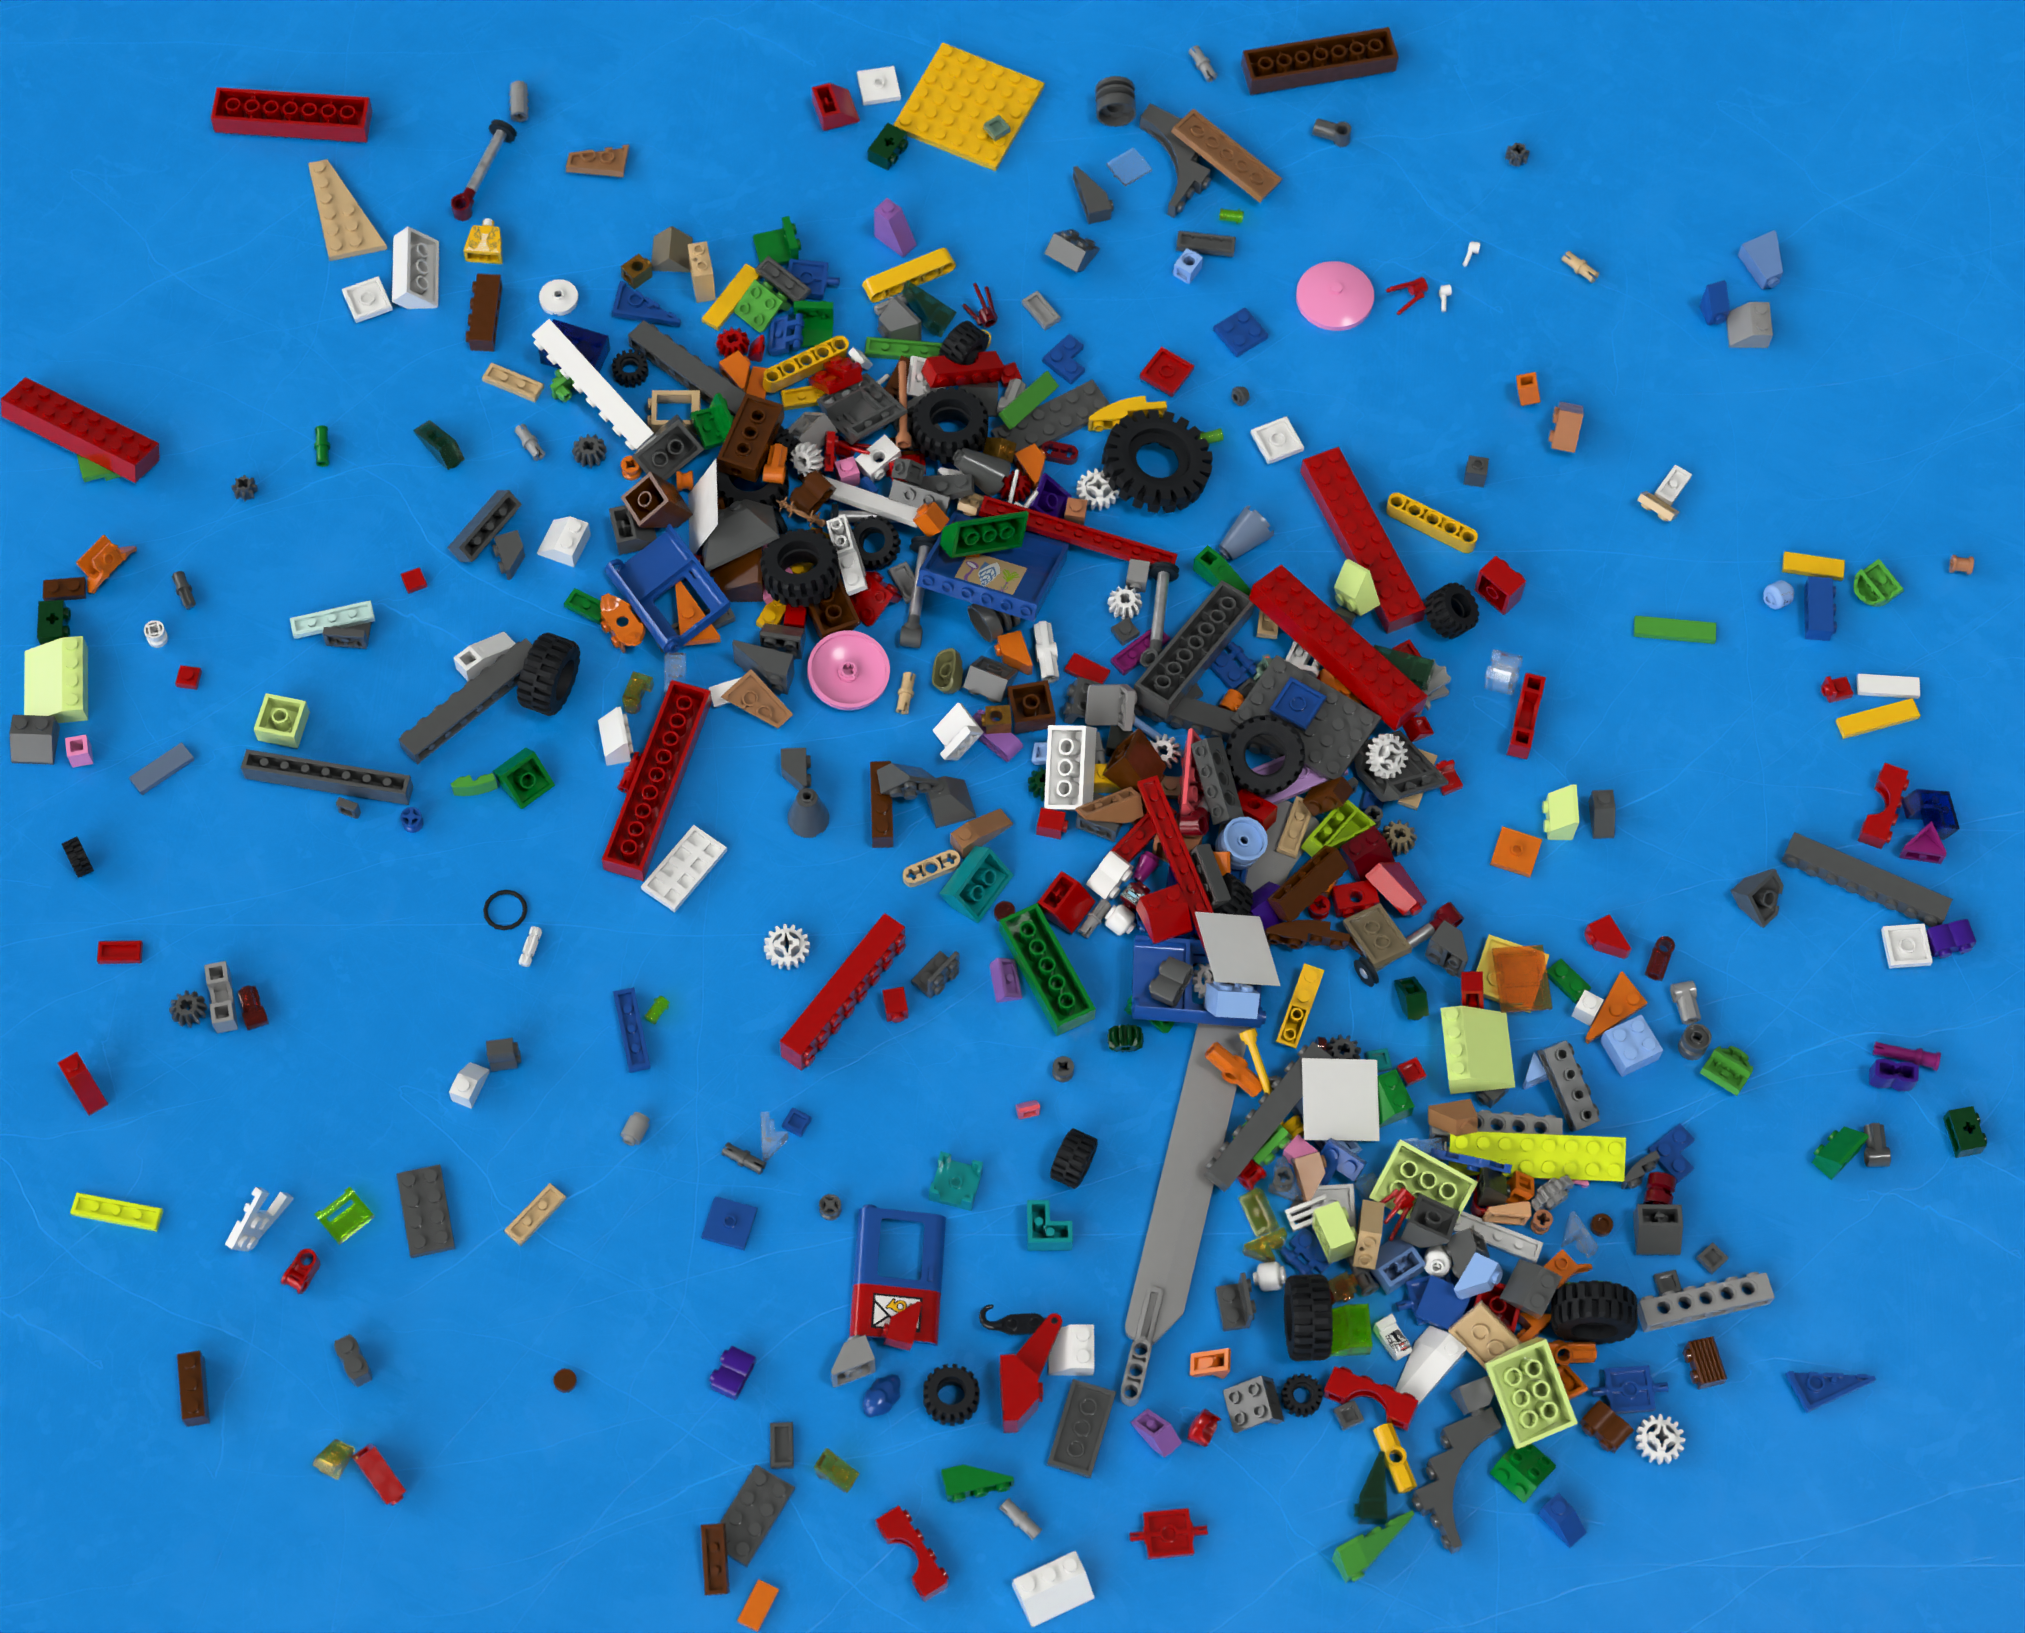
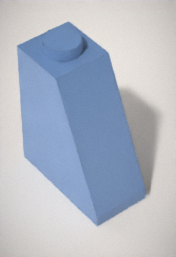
(1763, 259)

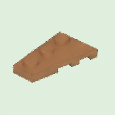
(608, 162)
(757, 699)

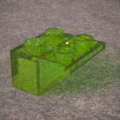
(1351, 1330)

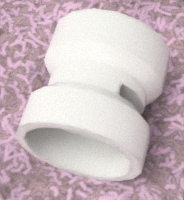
(155, 634)

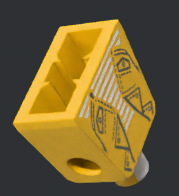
(484, 244)

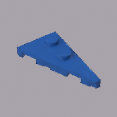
(635, 306)
(1472, 1163)
(1819, 1389)

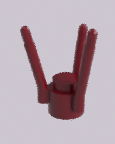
(987, 317)

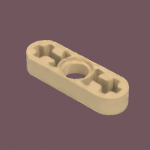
(915, 868)

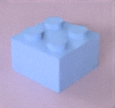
(1231, 1000)
(1631, 1045)

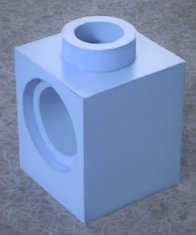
(1183, 270)

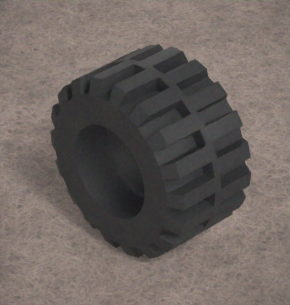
(964, 343)
(890, 547)
(1451, 610)
(1240, 896)
(1073, 1158)
(946, 1377)

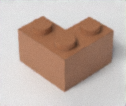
(1567, 426)

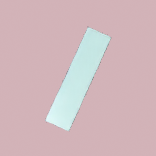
(342, 617)

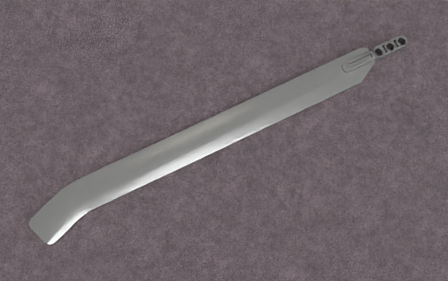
(1195, 1139)

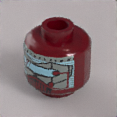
(1132, 893)

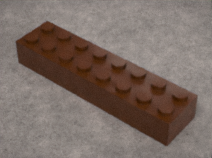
(1319, 60)

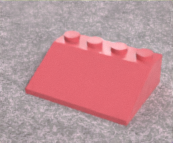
(1190, 782)

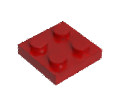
(1166, 371)

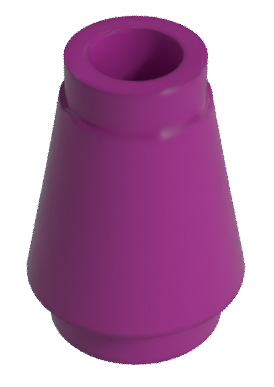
(1146, 865)

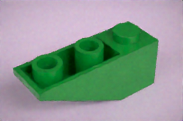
(1215, 568)
(969, 1481)

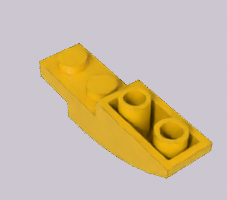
(1111, 414)
(1300, 1006)

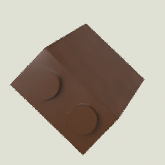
(656, 503)
(741, 578)
(1134, 761)

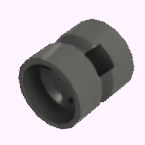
(1694, 1041)

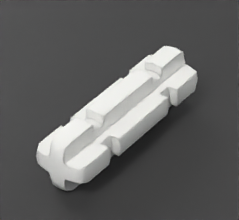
(530, 946)

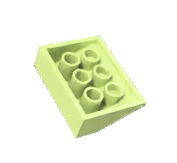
(57, 680)
(1477, 1049)
(1423, 1175)
(1530, 1392)

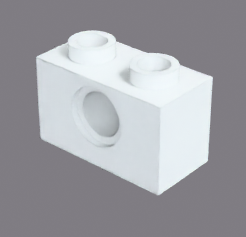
(882, 448)

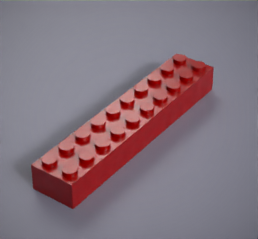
(1362, 537)
(1338, 647)
(657, 780)

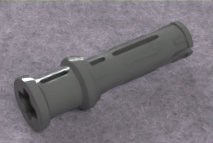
(1363, 1278)

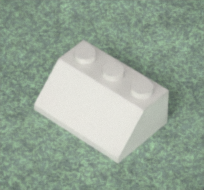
(1053, 1589)

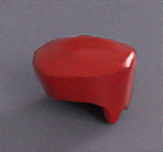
(1203, 1427)

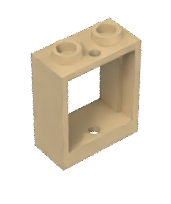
(701, 272)
(672, 396)
(1369, 1234)

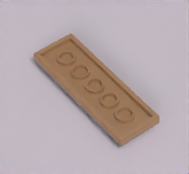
(1226, 155)

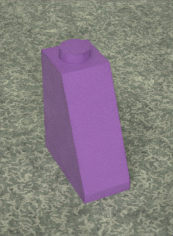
(892, 228)

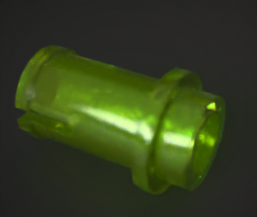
(1231, 215)
(1212, 436)
(657, 1009)

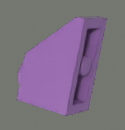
(1156, 1432)

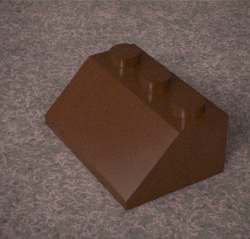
(833, 613)

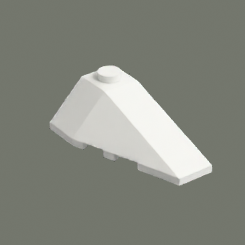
(1429, 1362)

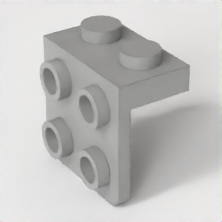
(1111, 705)

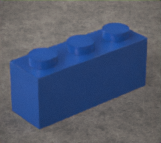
(1819, 608)

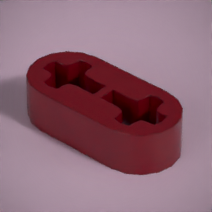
(1060, 453)

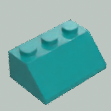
(976, 883)

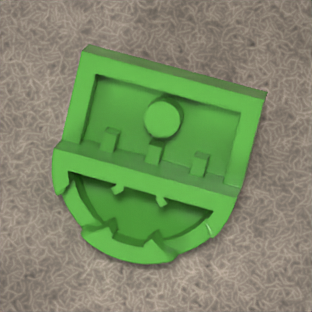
(1876, 585)
(1728, 1068)

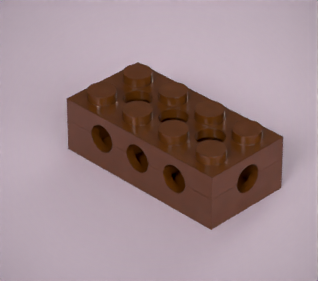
(750, 437)

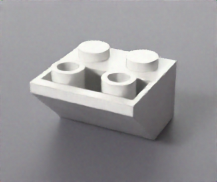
(616, 737)

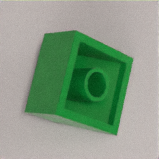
(523, 777)
(1393, 1099)
(1839, 1150)

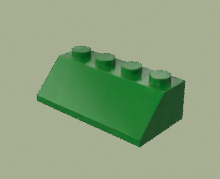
(984, 534)

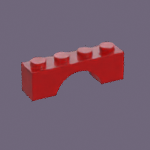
(943, 372)
(1526, 715)
(1877, 827)
(1345, 1386)
(896, 1528)

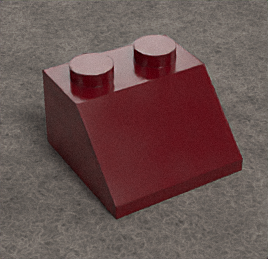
(1365, 852)

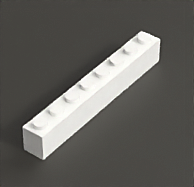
(592, 383)

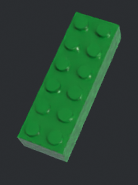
(1047, 969)

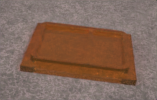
(1522, 978)

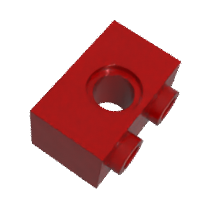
(1258, 808)
(1362, 890)

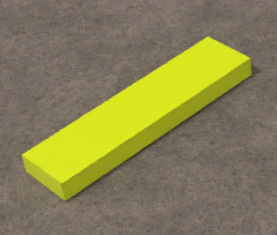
(116, 1212)

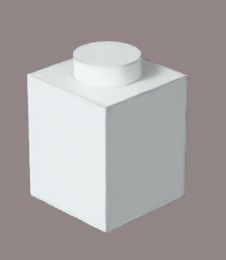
(1587, 1008)

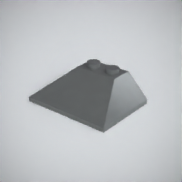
(861, 409)
(739, 531)
(1415, 778)

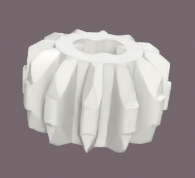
(807, 458)
(1124, 602)
(1172, 749)

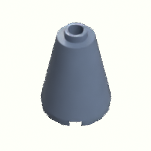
(1245, 534)

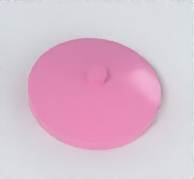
(1335, 296)
(848, 670)

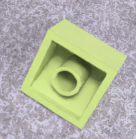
(1356, 588)
(1561, 813)

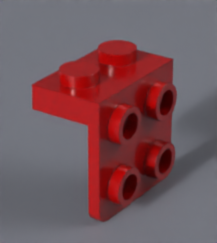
(873, 601)

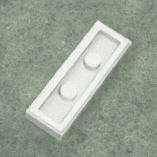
(1888, 686)

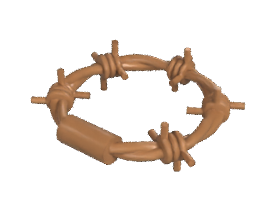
(793, 509)

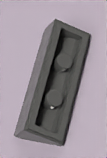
(1210, 875)

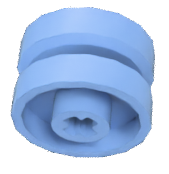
(1244, 840)

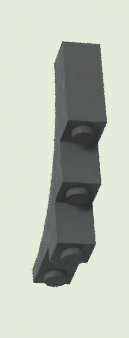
(1190, 175)
(1437, 1497)

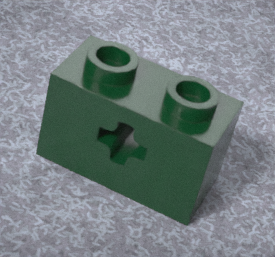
(888, 146)
(52, 621)
(1959, 1125)

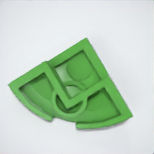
(92, 471)

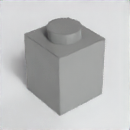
(1137, 575)

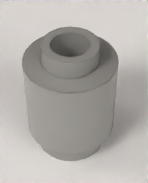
(635, 1129)

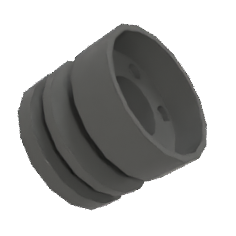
(1115, 101)
(990, 622)

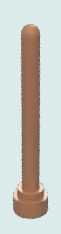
(903, 439)

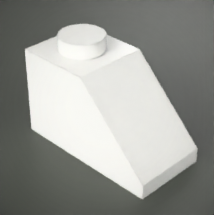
(468, 1084)

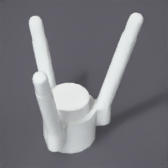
(1012, 491)

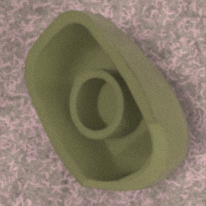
(947, 671)

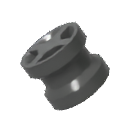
(1065, 1073)
(827, 1203)

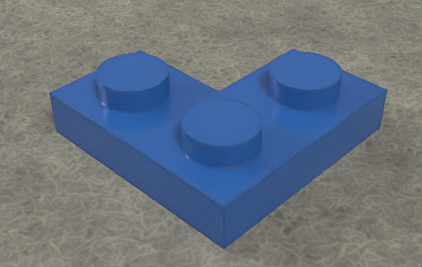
(1061, 359)
(1670, 1149)
(1342, 1160)

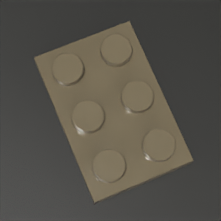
(1377, 936)

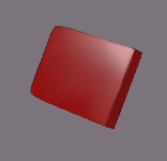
(757, 349)
(1417, 728)

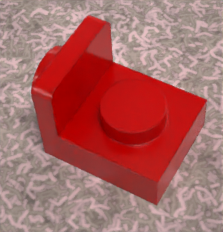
(1836, 689)
(1447, 769)

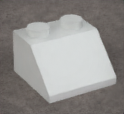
(565, 540)
(1073, 1351)

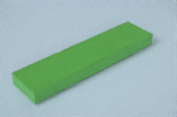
(894, 348)
(1028, 400)
(1675, 629)

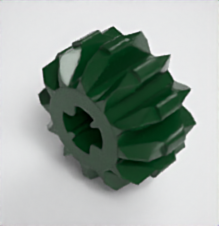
(1037, 783)
(1125, 1038)

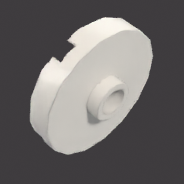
(558, 305)

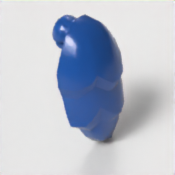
(881, 1396)

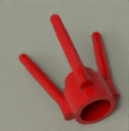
(1415, 287)
(845, 450)
(1403, 1199)

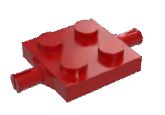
(1168, 1533)

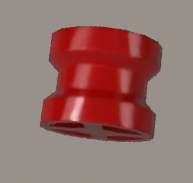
(1317, 912)

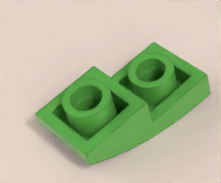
(467, 787)

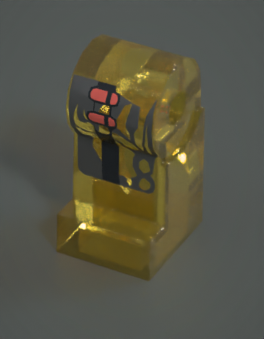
(635, 691)

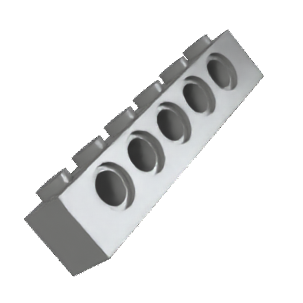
(1506, 1120)
(1652, 1319)

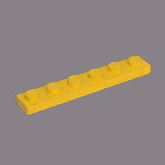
(775, 611)

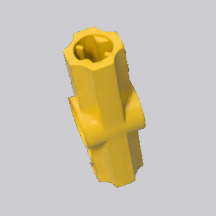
(1399, 1471)

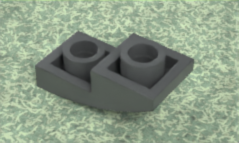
(1637, 1172)

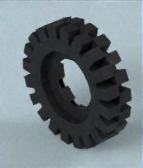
(1168, 492)

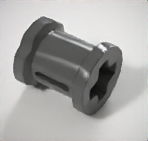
(1376, 814)
(1286, 1186)

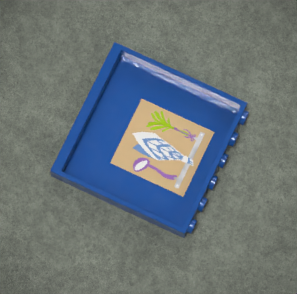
(1002, 580)

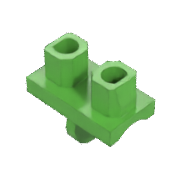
(561, 387)

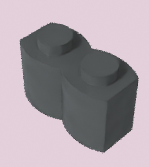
(1171, 981)
(503, 1054)
(353, 1360)

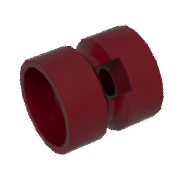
(1661, 1188)

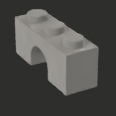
(222, 997)

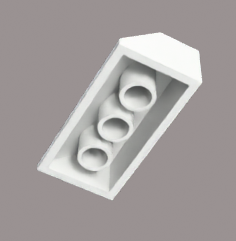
(415, 270)
(1069, 766)

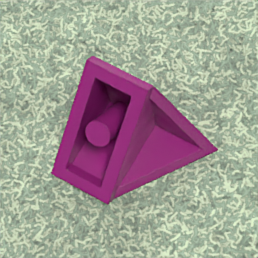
(1925, 847)

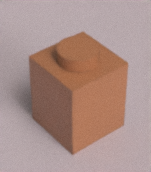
(1076, 510)

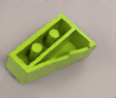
(1338, 828)

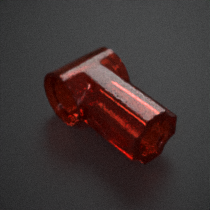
(1659, 959)
(253, 1012)

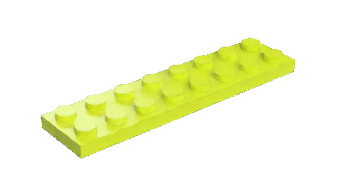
(1545, 1154)

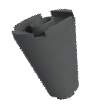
(986, 469)
(808, 814)

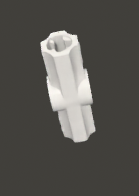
(1046, 651)

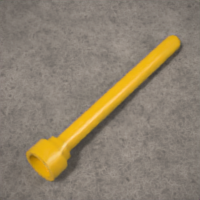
(1249, 1038)

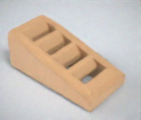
(1512, 1213)

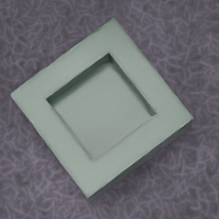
(996, 128)

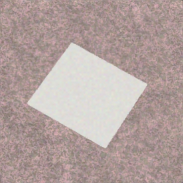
(704, 507)
(1237, 949)
(1340, 1099)

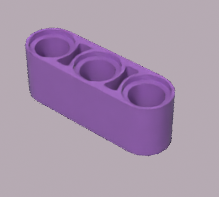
(1003, 744)

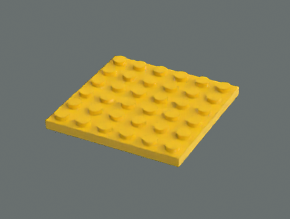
(960, 96)

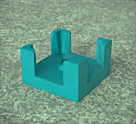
(955, 1182)

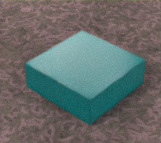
(1382, 1058)

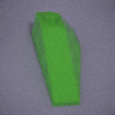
(1360, 1553)

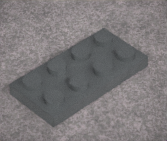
(425, 1211)
(1081, 1428)
(754, 1513)

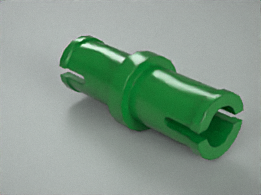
(322, 446)

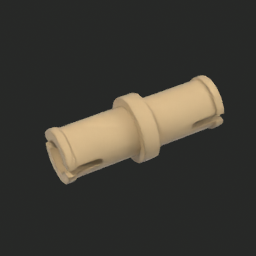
(1580, 266)
(905, 693)

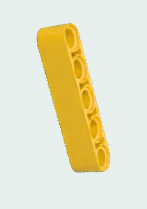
(916, 271)
(802, 371)
(1424, 516)

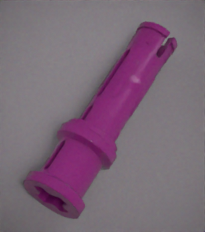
(1916, 1056)

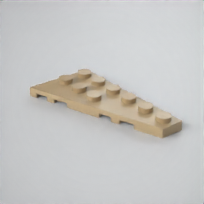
(342, 220)

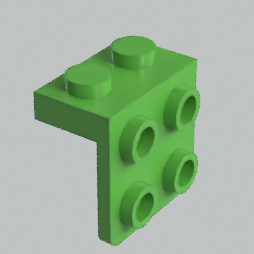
(761, 305)
(1278, 1140)

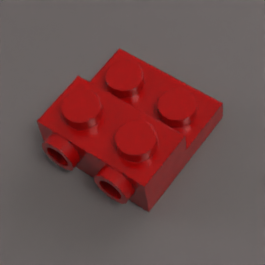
(838, 374)

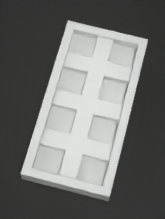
(684, 868)

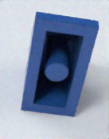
(1715, 303)
(1563, 1520)

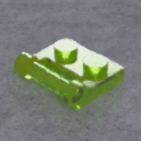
(349, 1220)

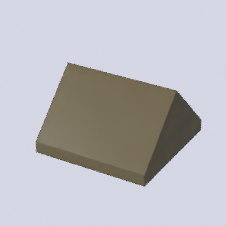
(671, 251)

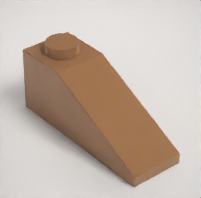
(1117, 807)
(979, 831)

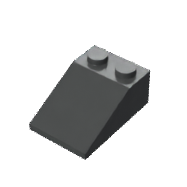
(668, 449)
(770, 665)

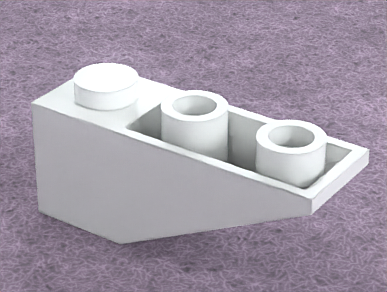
(482, 655)

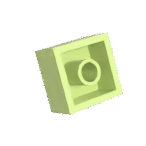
(281, 720)
(1334, 1232)

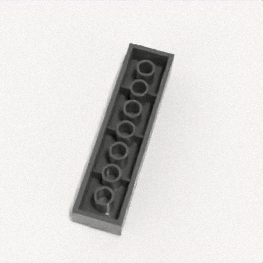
(1193, 649)

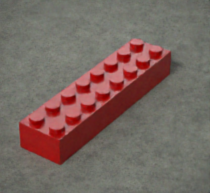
(291, 114)
(80, 429)
(843, 992)

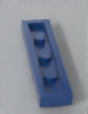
(631, 1030)

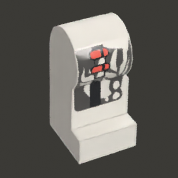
(1392, 1337)

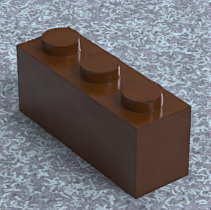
(193, 1388)

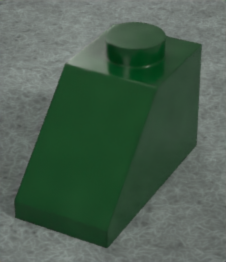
(1412, 998)

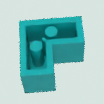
(1046, 1234)

